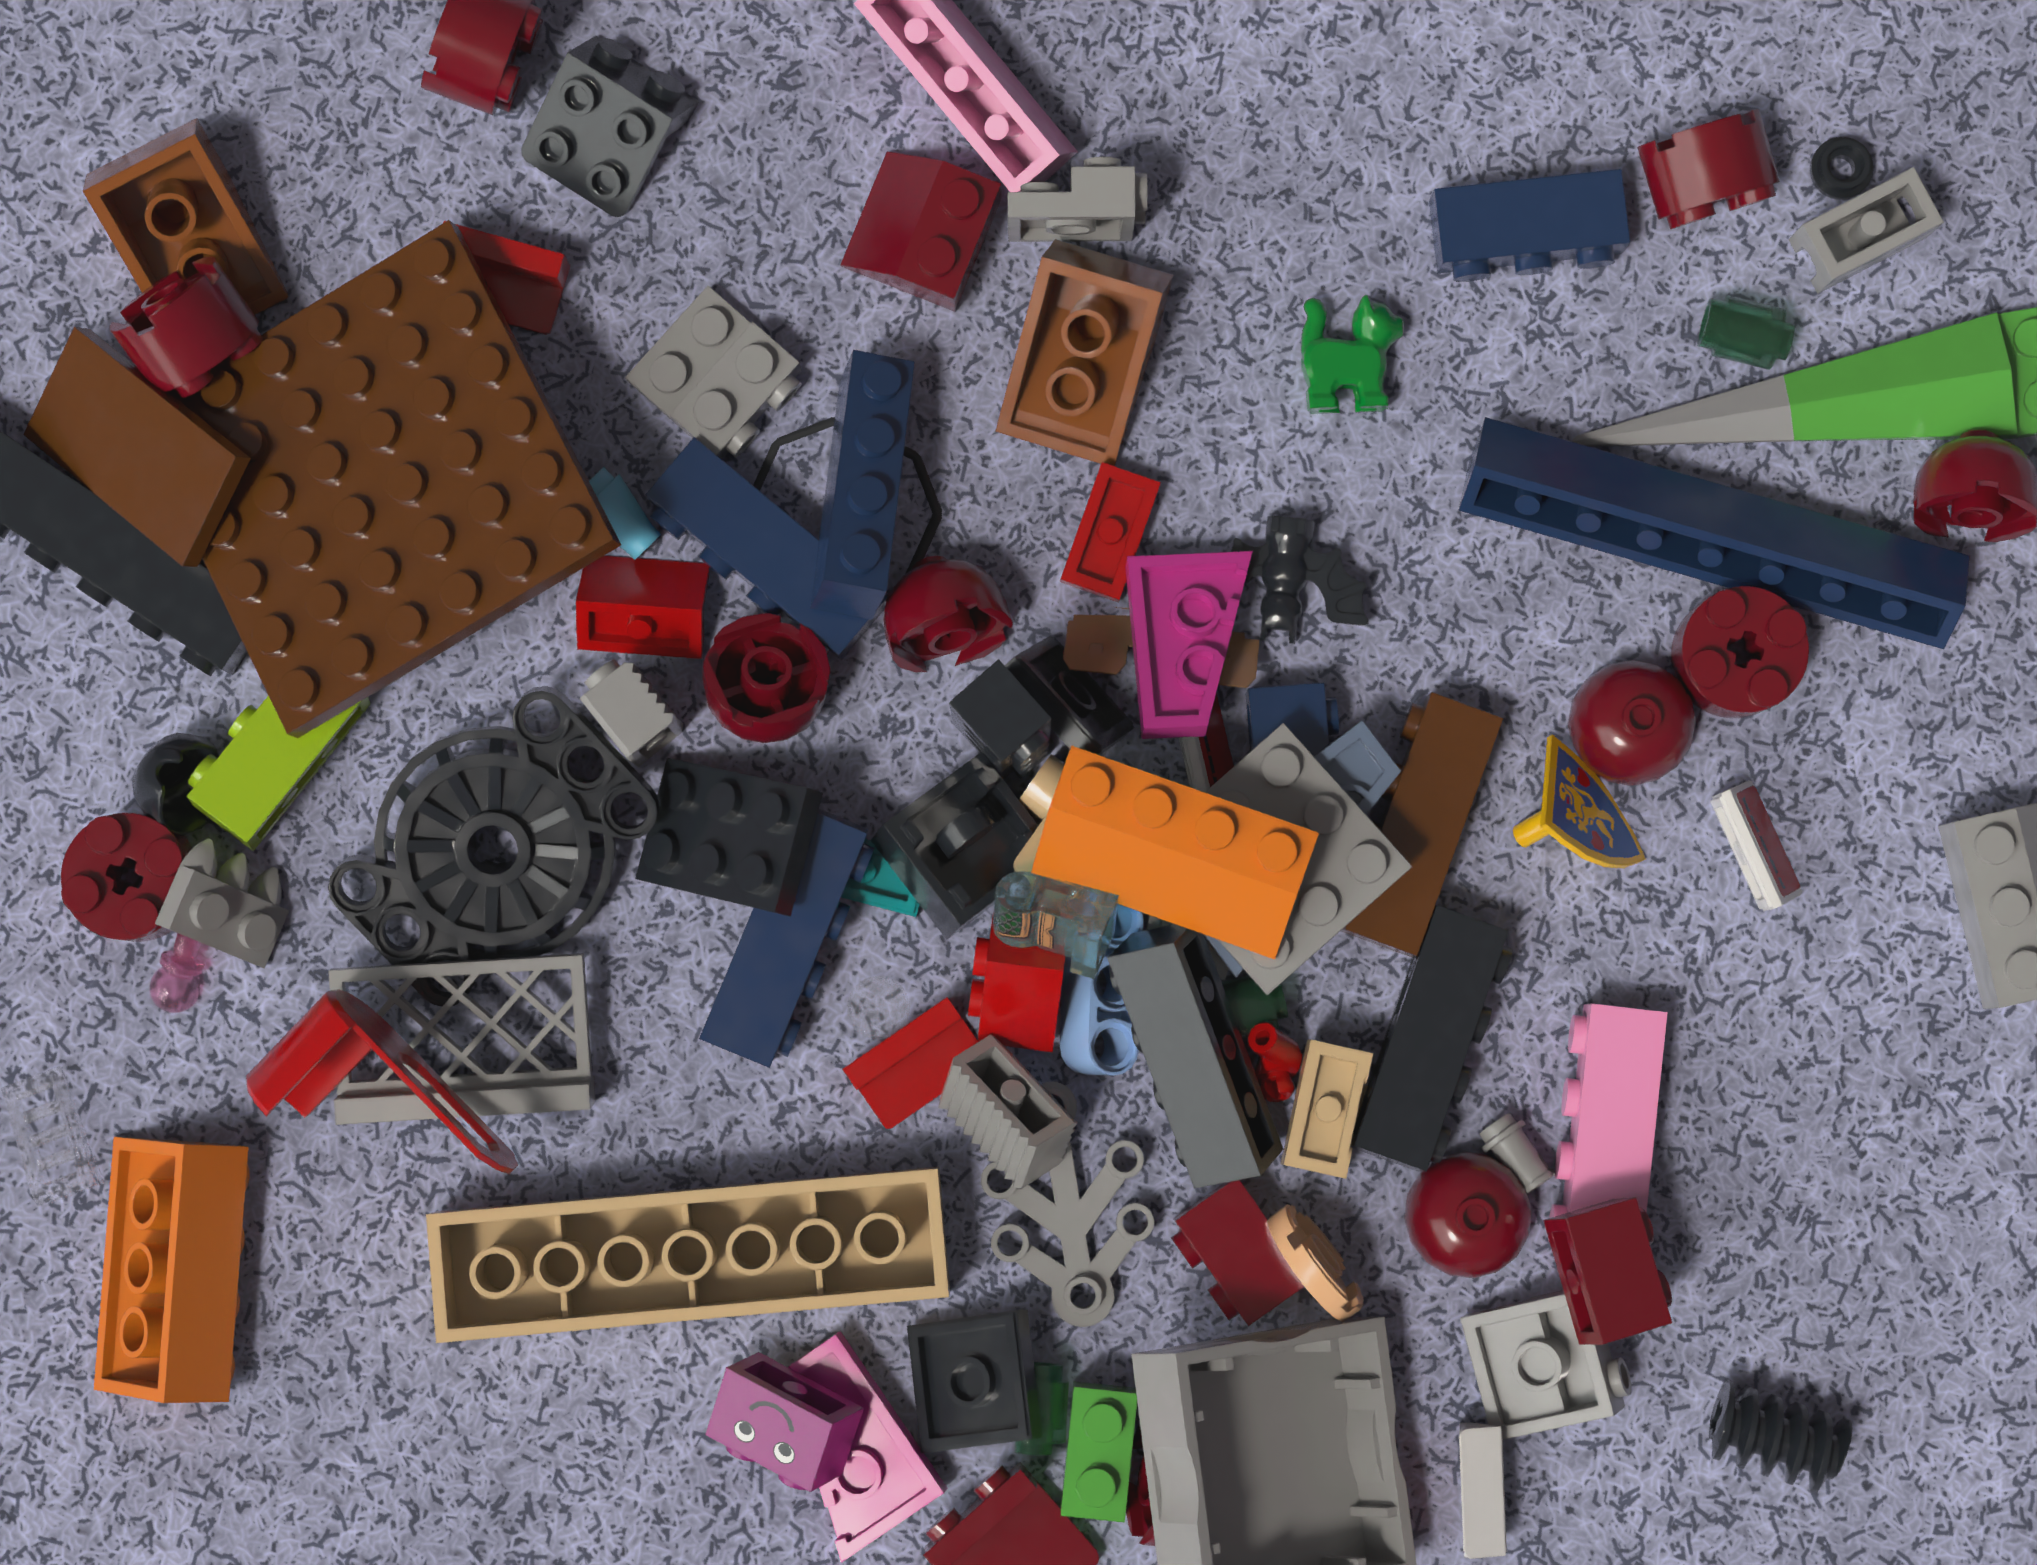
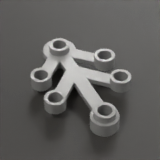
(1070, 1221)

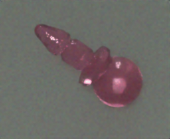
(176, 983)

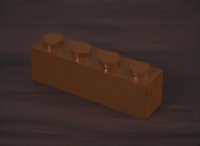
(1427, 815)

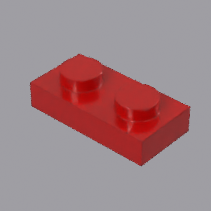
(1110, 531)

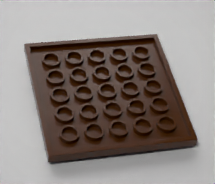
(390, 483)

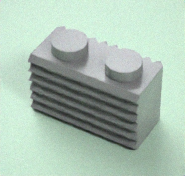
(630, 711)
(1006, 1112)

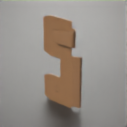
(1113, 632)

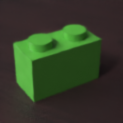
(1098, 1452)

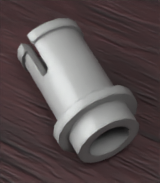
(1516, 1152)

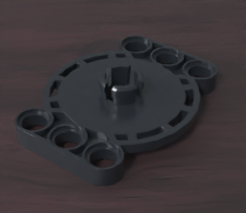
(530, 797)

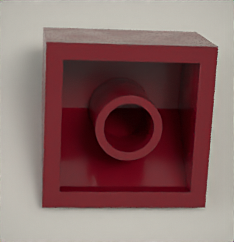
(923, 227)

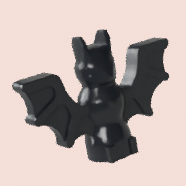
(1285, 568)

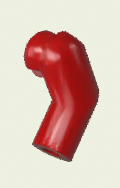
(1277, 1061)

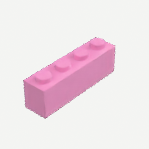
(972, 87)
(1610, 1106)

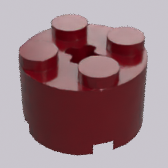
(479, 50)
(1709, 165)
(187, 328)
(1772, 636)
(94, 871)

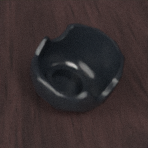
(163, 778)

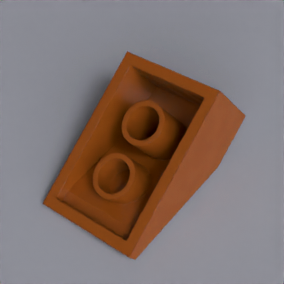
(178, 206)
(1083, 352)

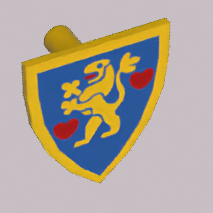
(1579, 813)

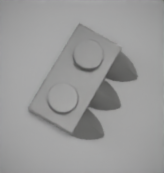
(223, 907)

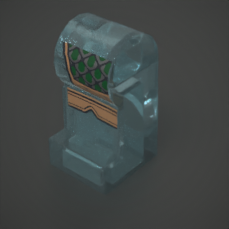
(1055, 918)

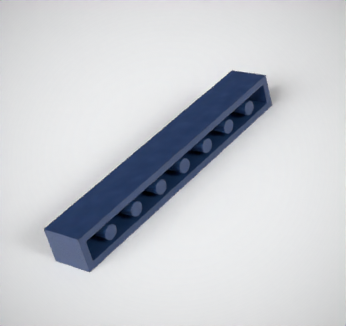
(1715, 533)

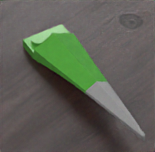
(1911, 389)

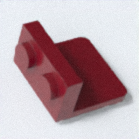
(1009, 1526)

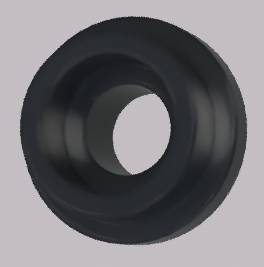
(1849, 150)

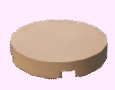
(1315, 1262)

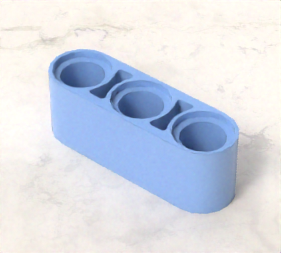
(1088, 1014)

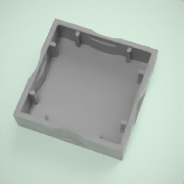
(1275, 1448)

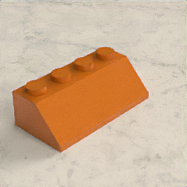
(1174, 852)
(171, 1270)

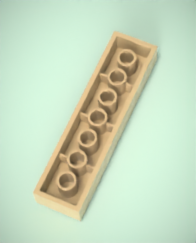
(687, 1254)

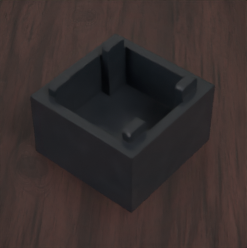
(964, 886)

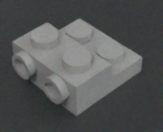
(1100, 206)
(716, 375)
(1536, 1371)

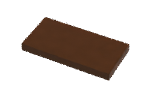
(136, 447)

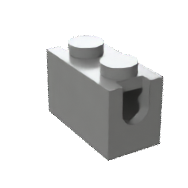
(1866, 229)

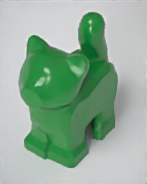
(1348, 364)

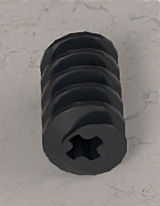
(1778, 1435)

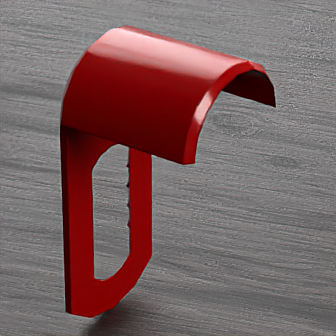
(332, 1043)

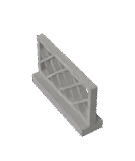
(483, 1091)

